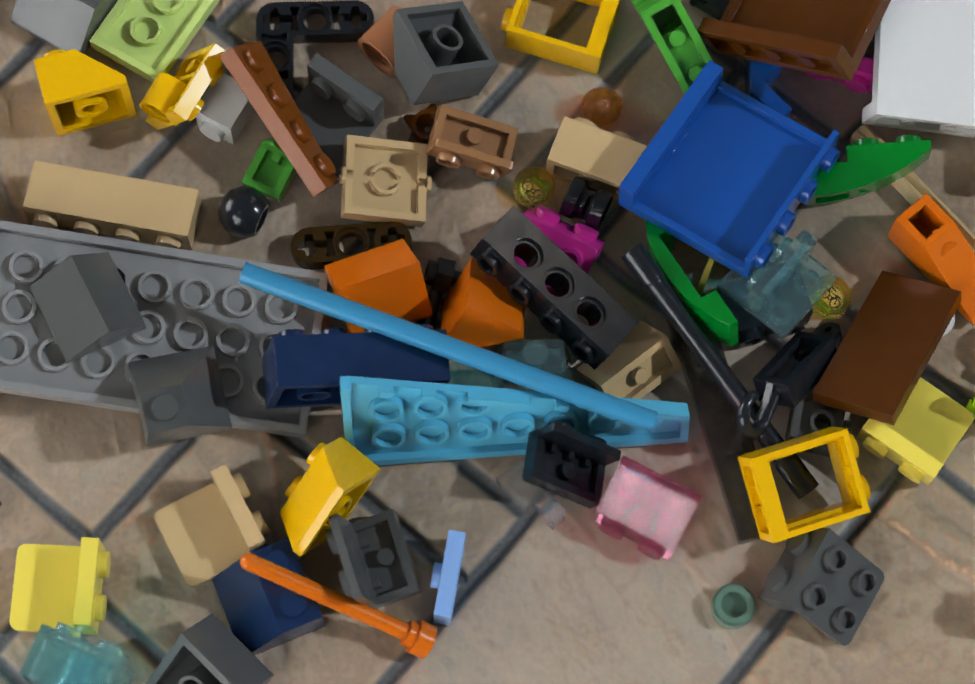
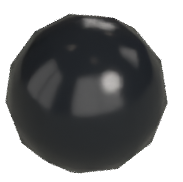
(243, 211)

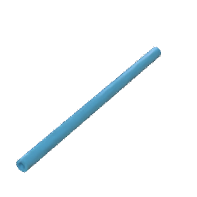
(447, 347)

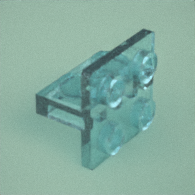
(784, 287)

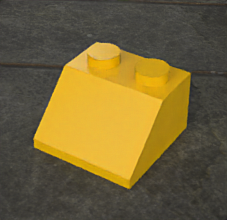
(82, 91)
(329, 487)

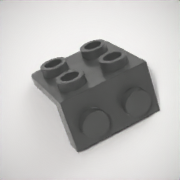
(373, 559)
(824, 583)

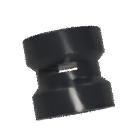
(577, 199)

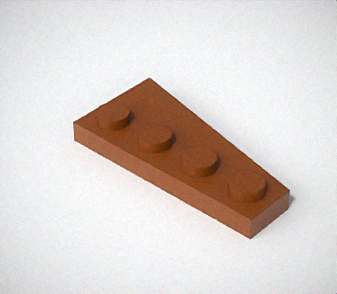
(275, 106)

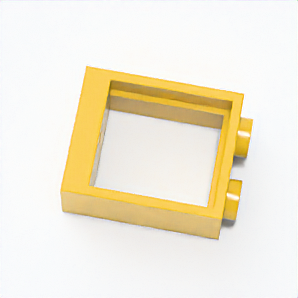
(556, 50)
(764, 495)

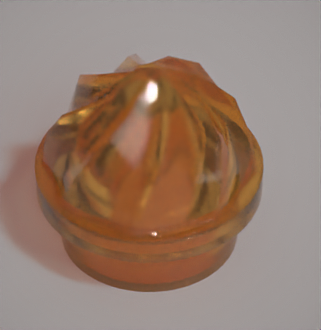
(602, 106)

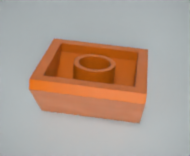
(382, 279)
(481, 310)

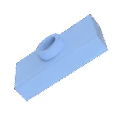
(446, 577)

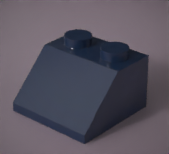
(262, 611)

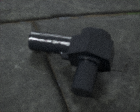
(440, 276)

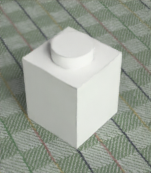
(224, 111)

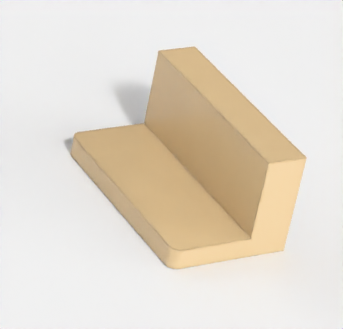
(635, 365)

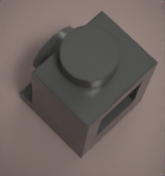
(802, 420)

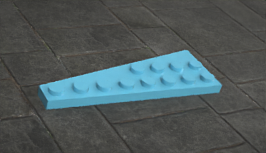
(444, 422)

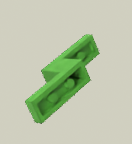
(675, 37)

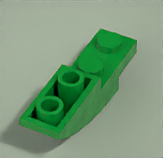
(870, 168)

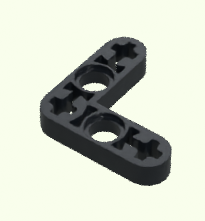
(285, 37)

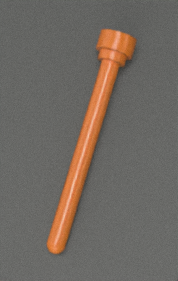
(416, 636)

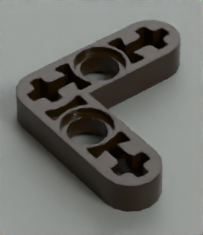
(369, 233)

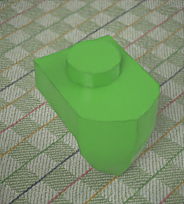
(270, 171)

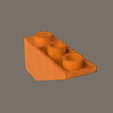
(937, 250)

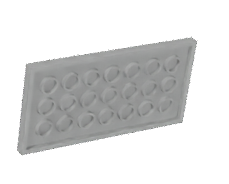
(186, 305)

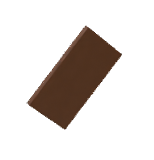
(887, 347)

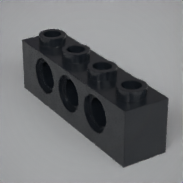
(552, 267)

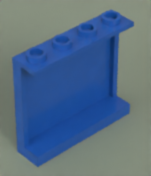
(727, 173)

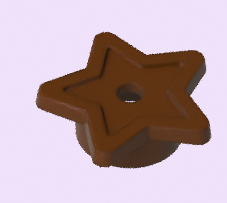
(419, 122)

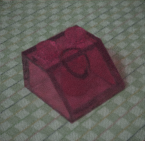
(646, 509)

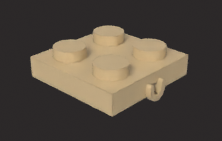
(384, 180)

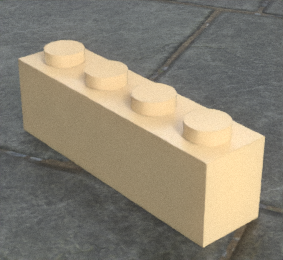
(592, 154)
(112, 205)

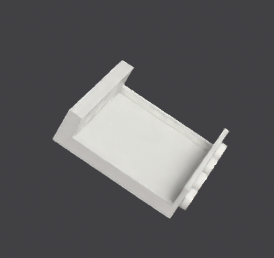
(925, 68)

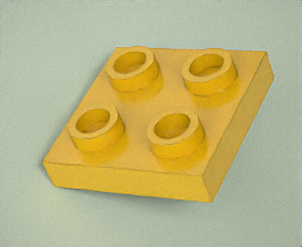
(178, 96)

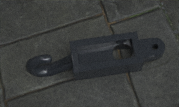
(788, 376)

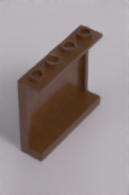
(797, 34)

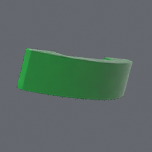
(709, 310)

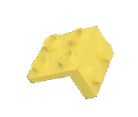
(921, 435)
(60, 586)

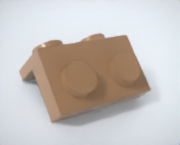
(472, 142)

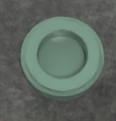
(733, 606)

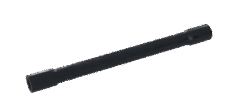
(652, 279)

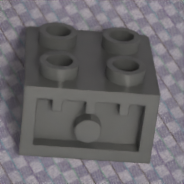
(337, 107)

